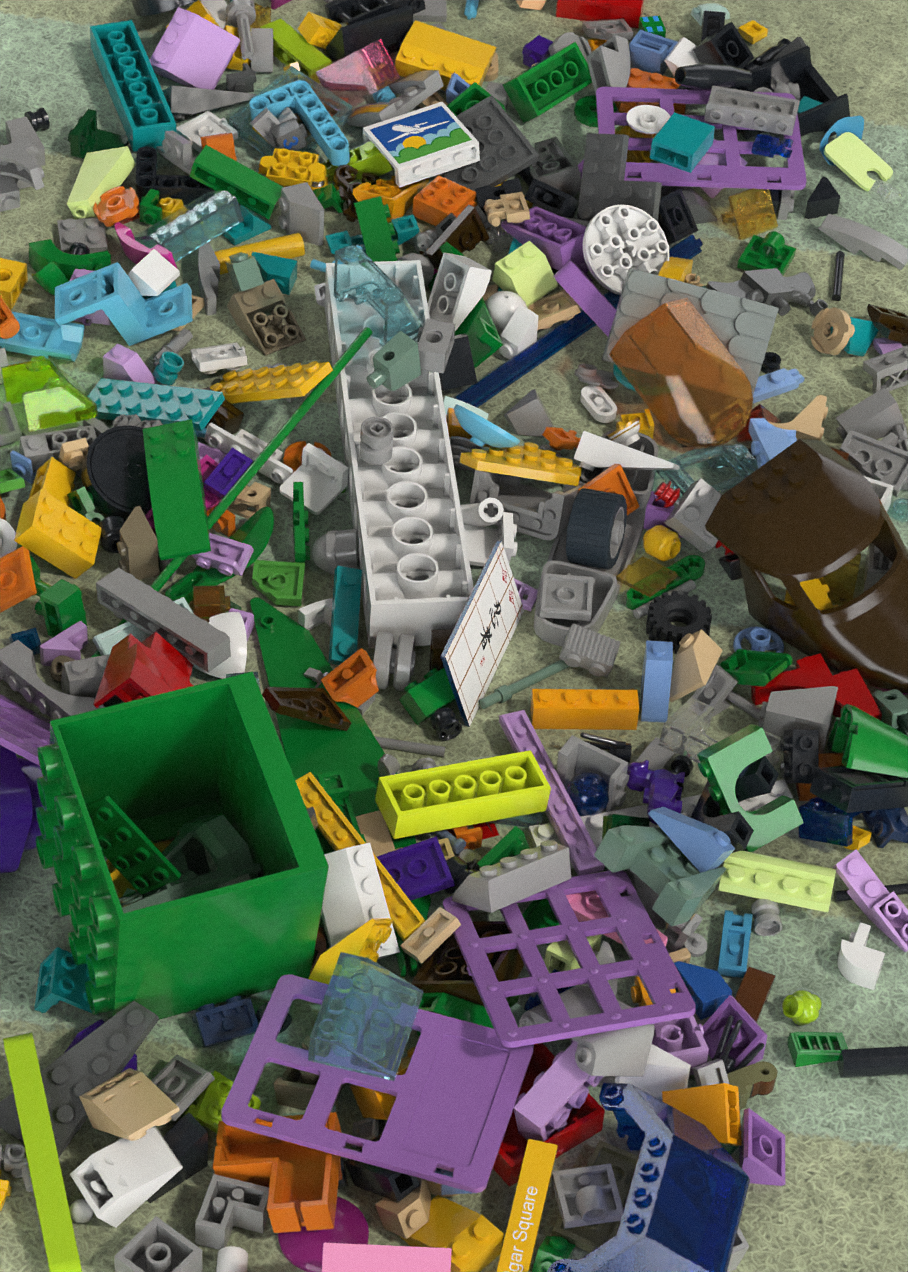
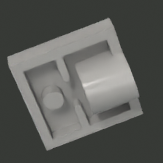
(587, 1195)

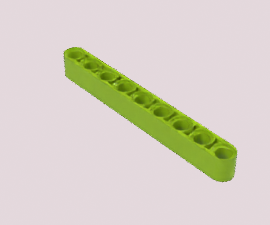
(41, 1154)

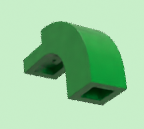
(45, 251)

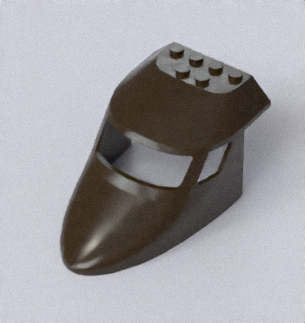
(800, 522)

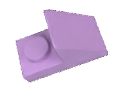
(65, 643)

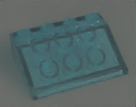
(194, 224)
(364, 1018)

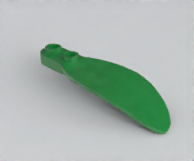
(254, 532)

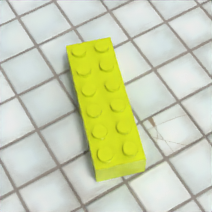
(462, 794)

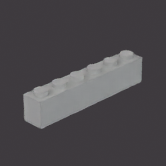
(158, 613)

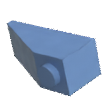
(699, 842)

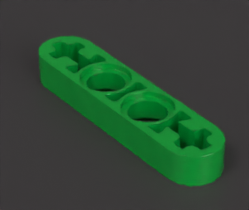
(681, 568)

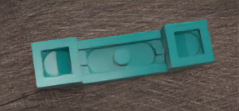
(404, 227)

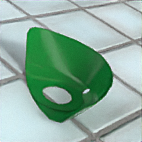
(50, 277)

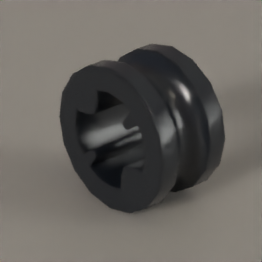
(771, 362)

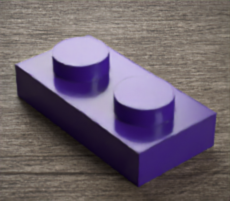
(227, 473)

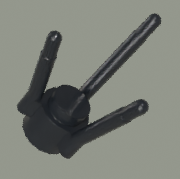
(617, 748)
(723, 1050)

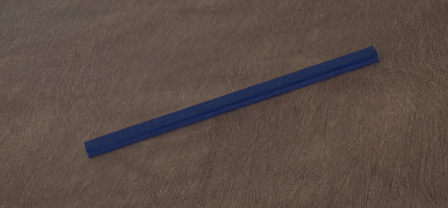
(552, 342)

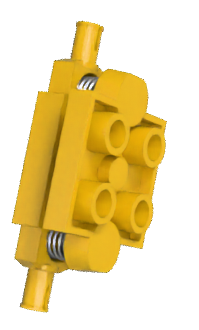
(294, 168)

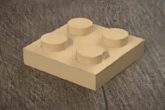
(554, 308)

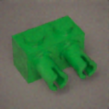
(59, 605)

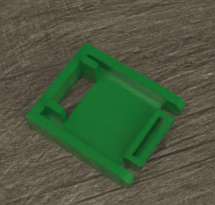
(756, 667)

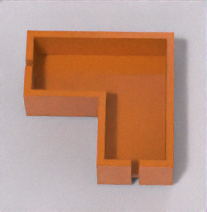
(298, 1177)

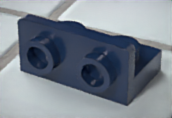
(226, 1021)

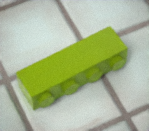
(293, 47)

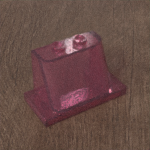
(362, 71)

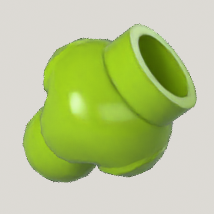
(802, 1007)

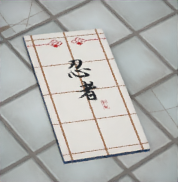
(482, 633)

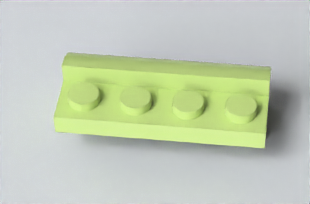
(778, 880)

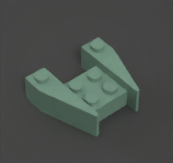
(661, 867)

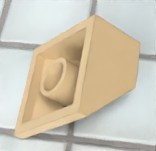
(693, 664)

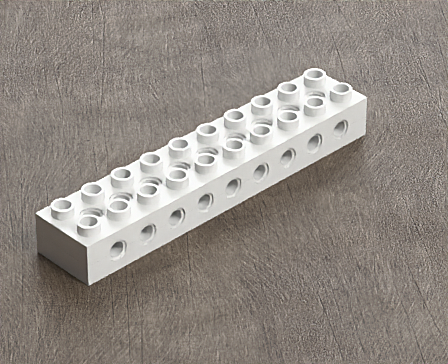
(410, 506)

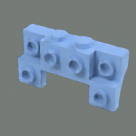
(768, 440)

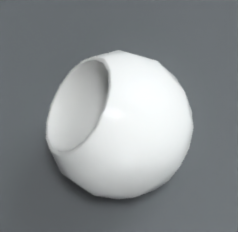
(502, 307)

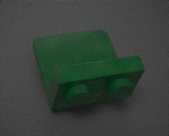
(87, 138)

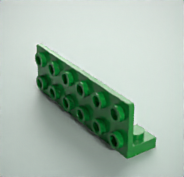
(477, 325)

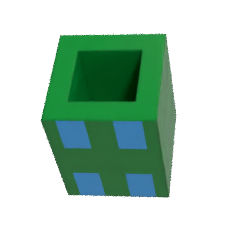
(652, 25)

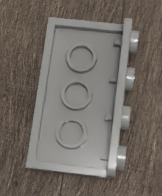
(751, 110)

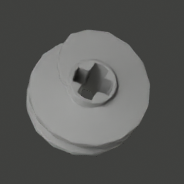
(461, 445)

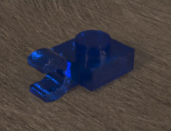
(769, 146)

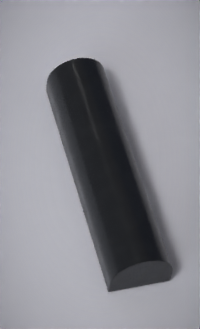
(873, 1062)

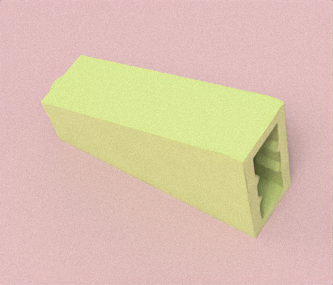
(98, 174)

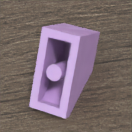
(126, 365)

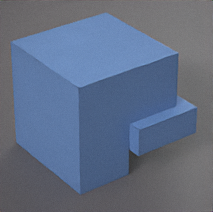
(650, 51)

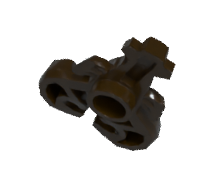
(342, 178)

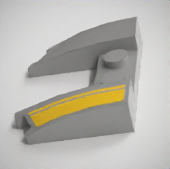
(414, 90)

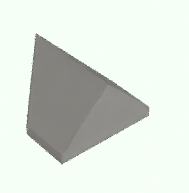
(529, 416)

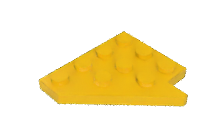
(524, 462)

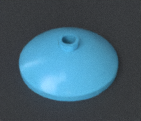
(483, 431)

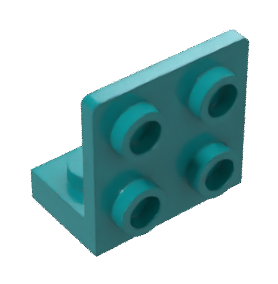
(61, 981)

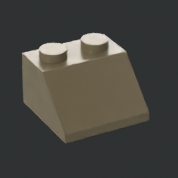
(138, 547)

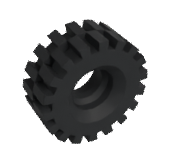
(677, 609)

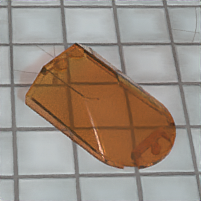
(685, 375)

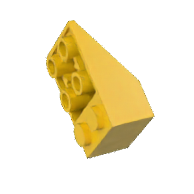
(362, 942)

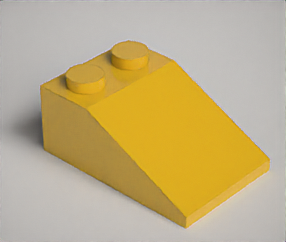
(468, 1234)

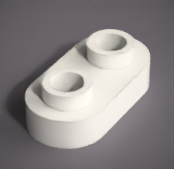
(598, 403)

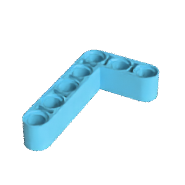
(304, 102)

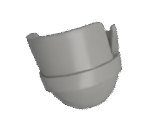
(336, 549)

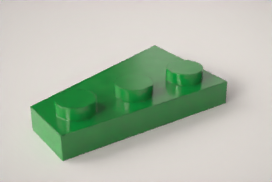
(300, 519)

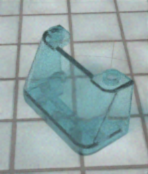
(364, 281)

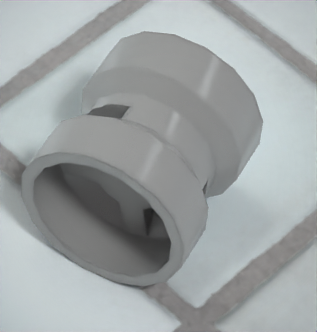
(766, 917)

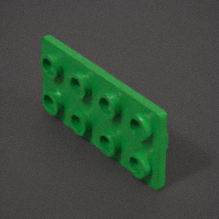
(129, 847)

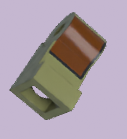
(753, 1080)

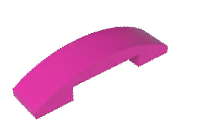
(136, 251)

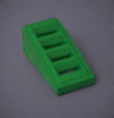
(812, 1056)

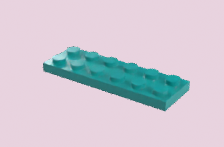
(155, 402)

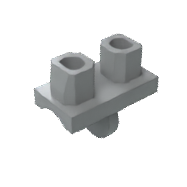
(684, 936)

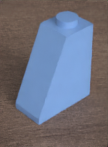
(656, 681)

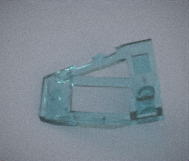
(717, 457)

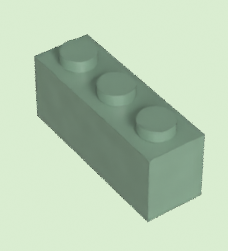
(243, 271)

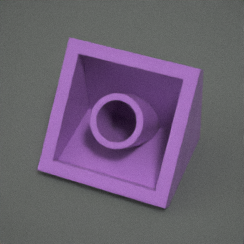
(749, 1035)
(761, 1150)

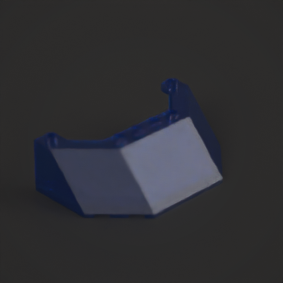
(681, 1196)

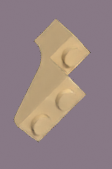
(809, 421)

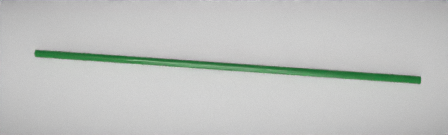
(266, 454)

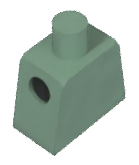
(395, 363)
(893, 709)

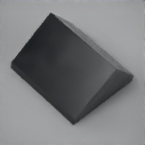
(675, 217)
(460, 365)

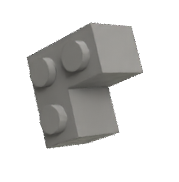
(229, 1205)

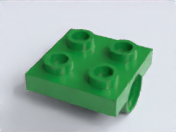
(767, 253)

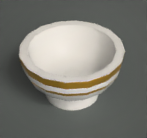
(626, 434)

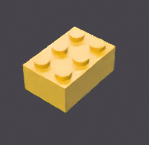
(58, 534)

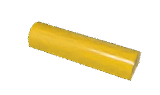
(284, 246)

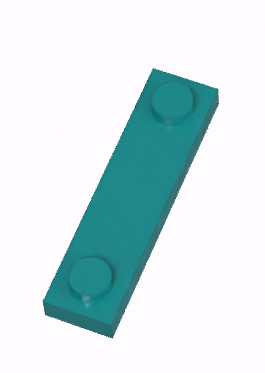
(345, 614)

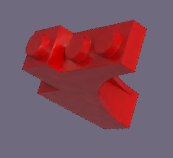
(814, 673)

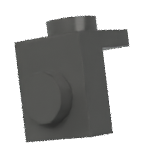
(241, 81)

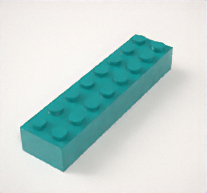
(131, 83)

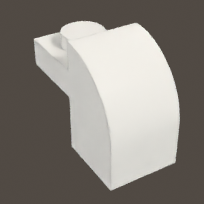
(858, 962)

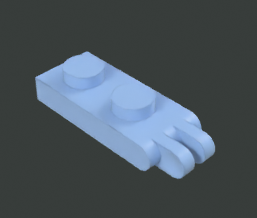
(776, 383)

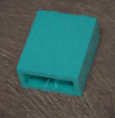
(682, 142)

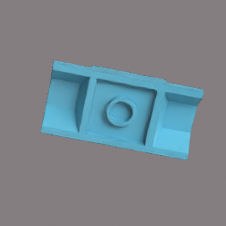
(45, 338)

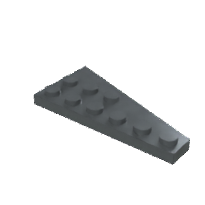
(83, 1068)

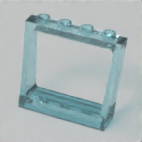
(243, 116)

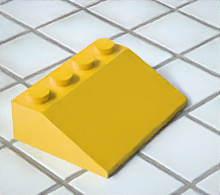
(444, 51)

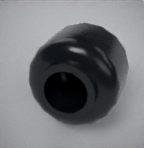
(111, 533)

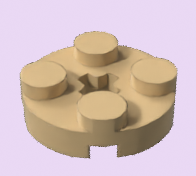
(841, 333)

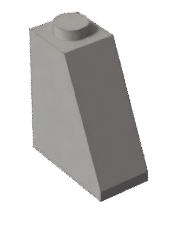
(871, 417)

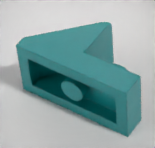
(250, 227)

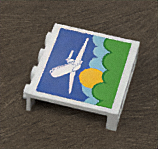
(423, 143)

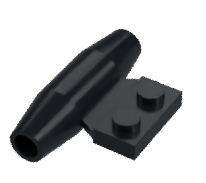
(705, 76)

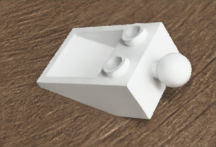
(661, 1074)
(131, 1173)

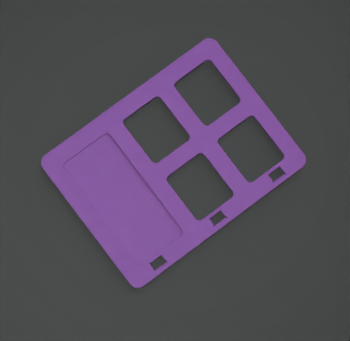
(446, 1105)

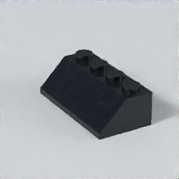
(388, 27)

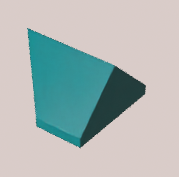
(862, 337)

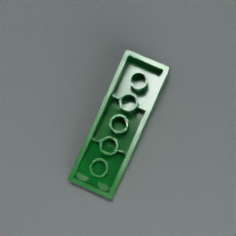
(176, 489)

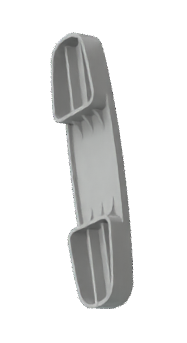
(604, 581)

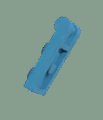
(734, 944)

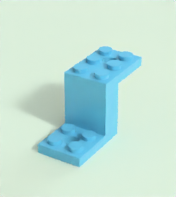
(123, 304)

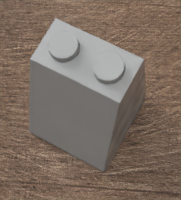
(84, 678)
(800, 710)

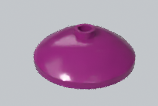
(306, 1247)

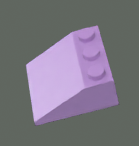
(193, 51)

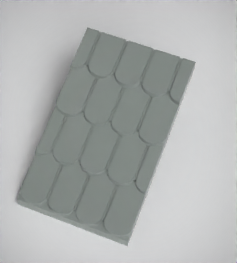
(736, 321)

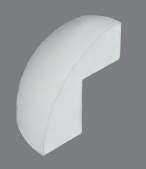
(234, 627)

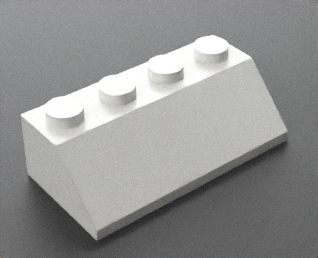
(354, 896)

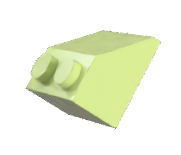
(525, 273)

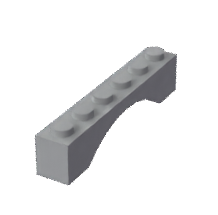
(20, 672)

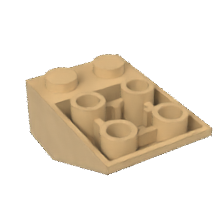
(128, 1105)

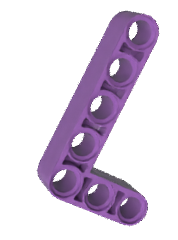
(586, 295)

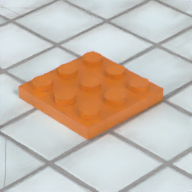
(645, 79)

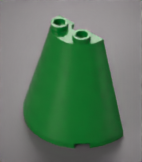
(869, 743)

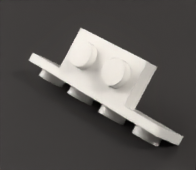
(250, 447)

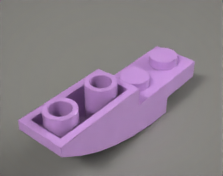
(874, 899)

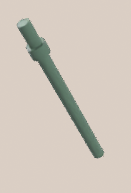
(505, 692)

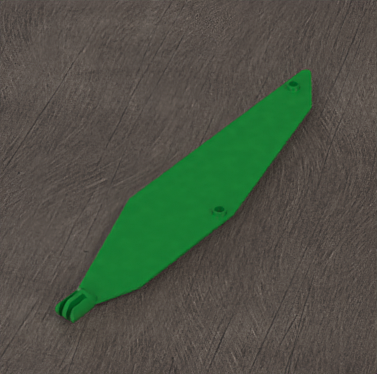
(316, 748)

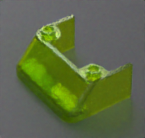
(47, 394)

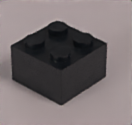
(724, 47)

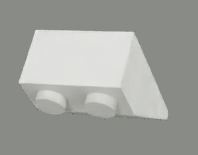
(457, 288)

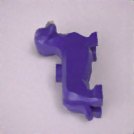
(659, 786)

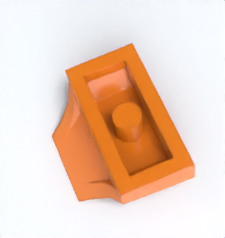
(352, 680)

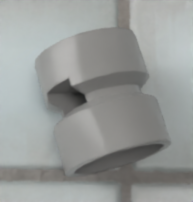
(376, 440)

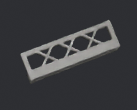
(890, 365)

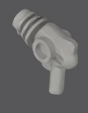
(15, 1161)

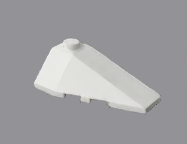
(603, 453)

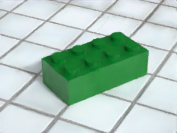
(548, 82)

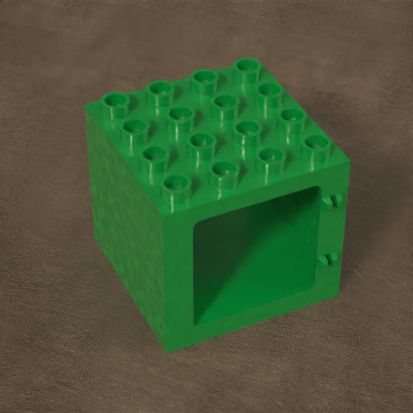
(163, 766)

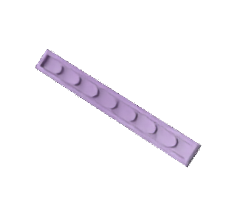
(560, 807)

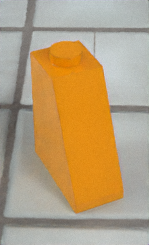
(712, 1106)

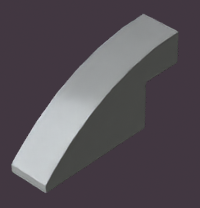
(610, 64)

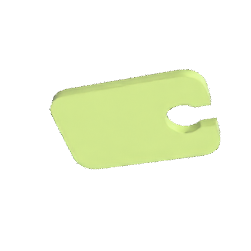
(856, 159)

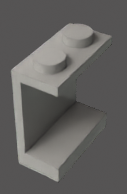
(583, 757)

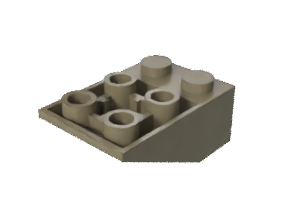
(265, 318)

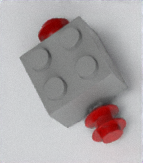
(692, 513)

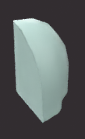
(698, 12)

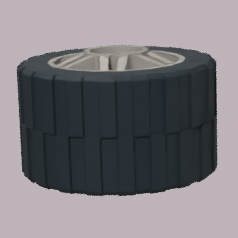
(596, 528)

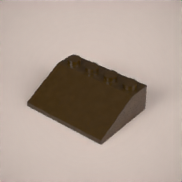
(447, 970)

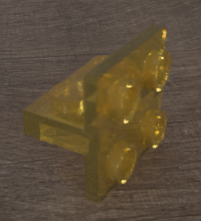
(751, 212)

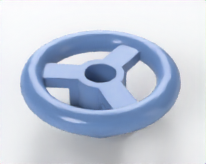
(759, 639)

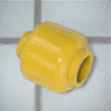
(662, 543)

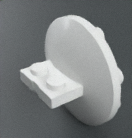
(622, 240)

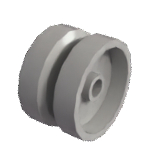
(394, 661)

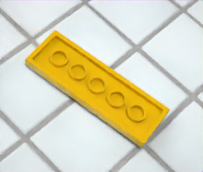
(271, 382)

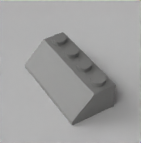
(515, 877)

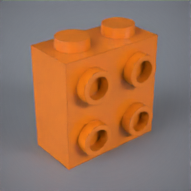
(441, 199)

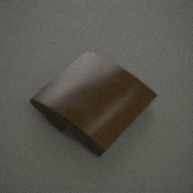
(889, 323)

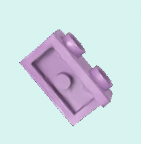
(225, 555)

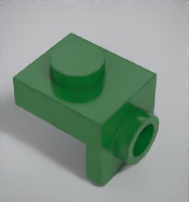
(329, 196)
(148, 211)
(551, 1250)

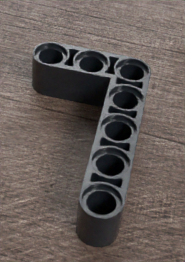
(169, 186)

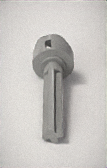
(241, 15)

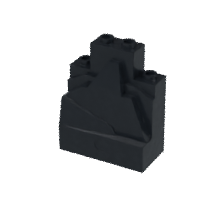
(798, 69)

